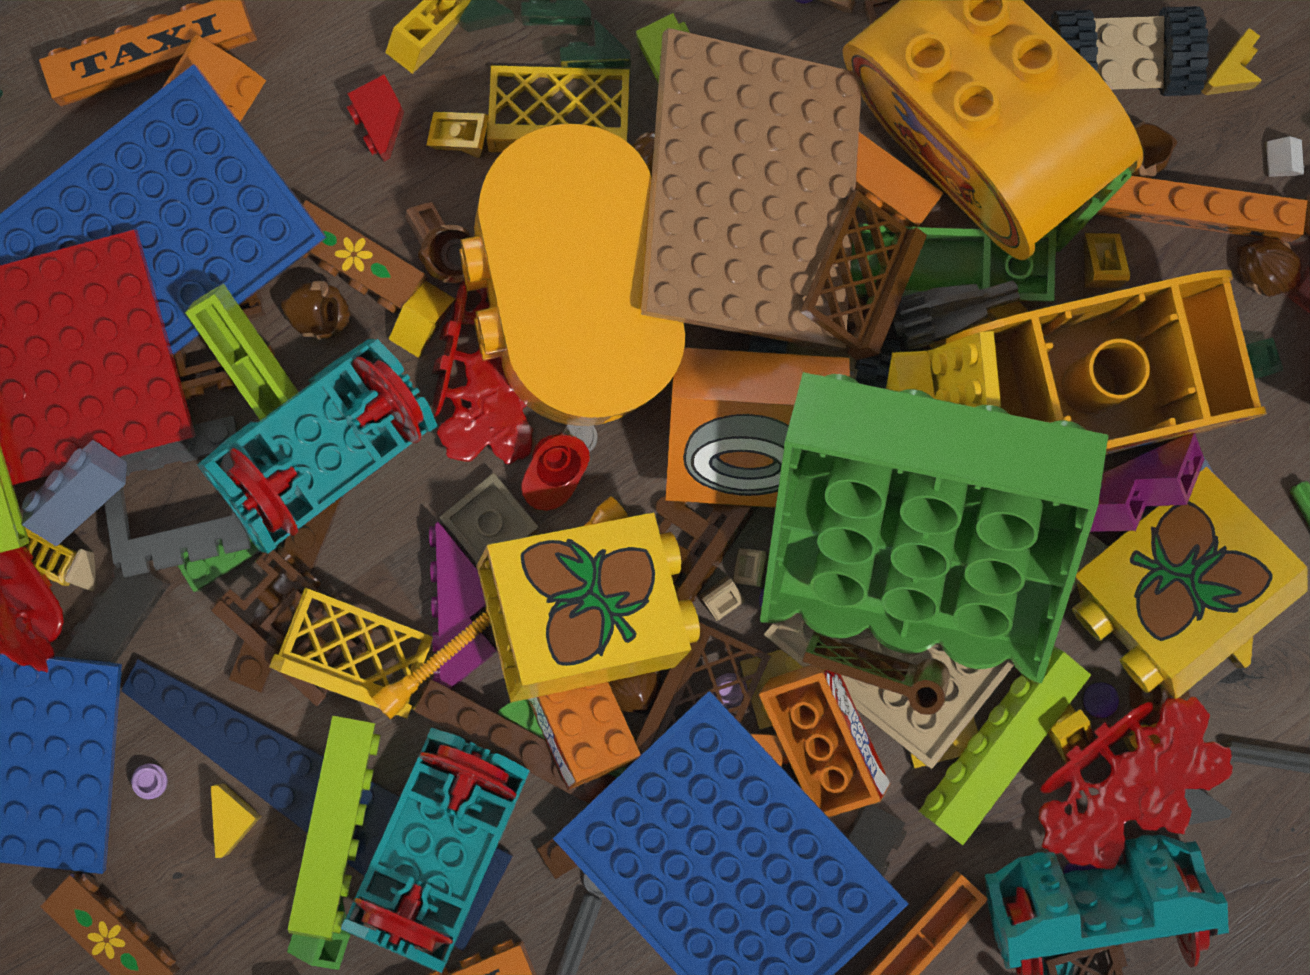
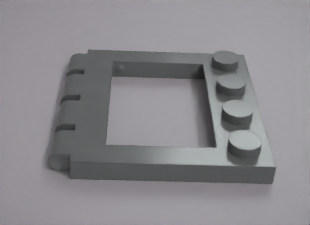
(169, 546)

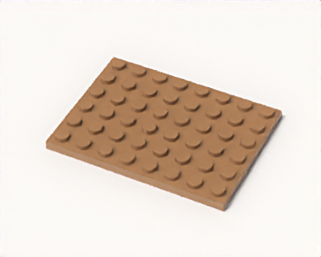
(747, 187)

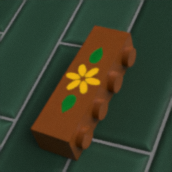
(363, 262)
(104, 929)

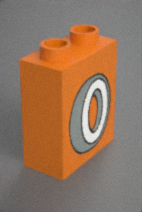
(734, 423)

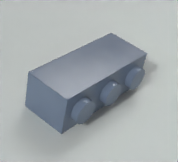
(74, 492)

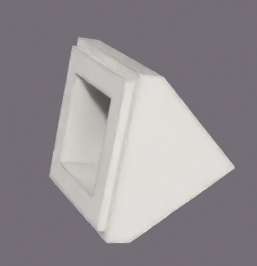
(1284, 157)

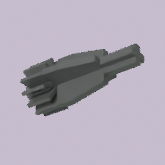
(947, 311)

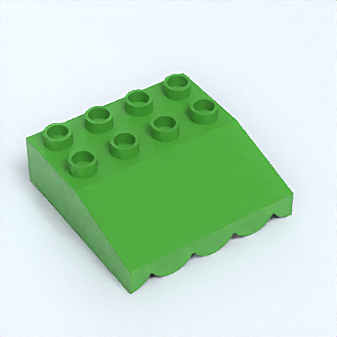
(930, 522)

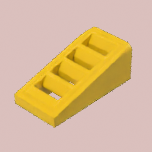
(58, 550)

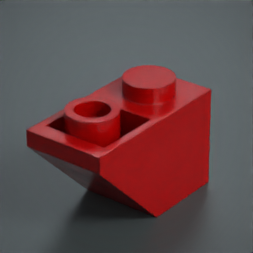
(380, 113)

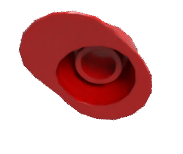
(554, 471)

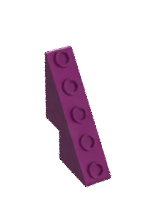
(1152, 479)
(456, 604)

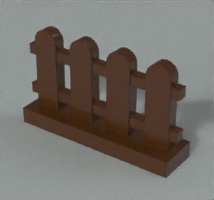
(704, 532)

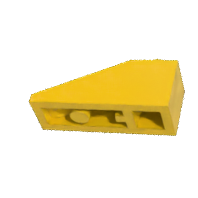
(424, 31)

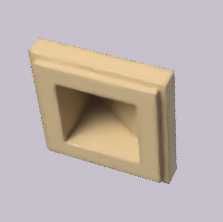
(82, 570)

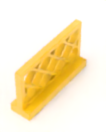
(502, 135)
(334, 678)

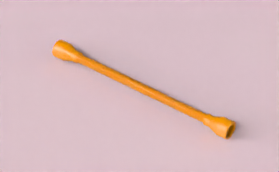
(395, 696)

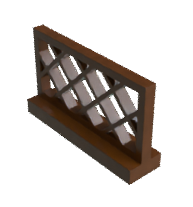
(882, 295)
(679, 677)

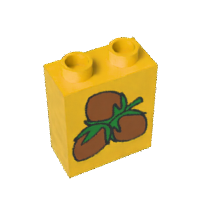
(1188, 587)
(586, 606)

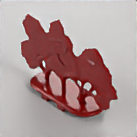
(496, 409)
(28, 611)
(1142, 783)

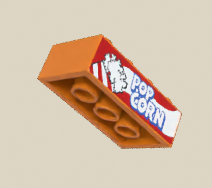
(585, 732)
(825, 739)

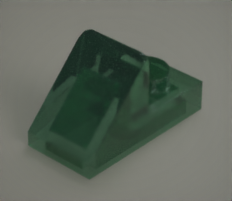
(485, 14)
(556, 14)
(605, 54)
(1264, 358)

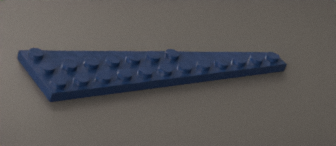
(277, 768)

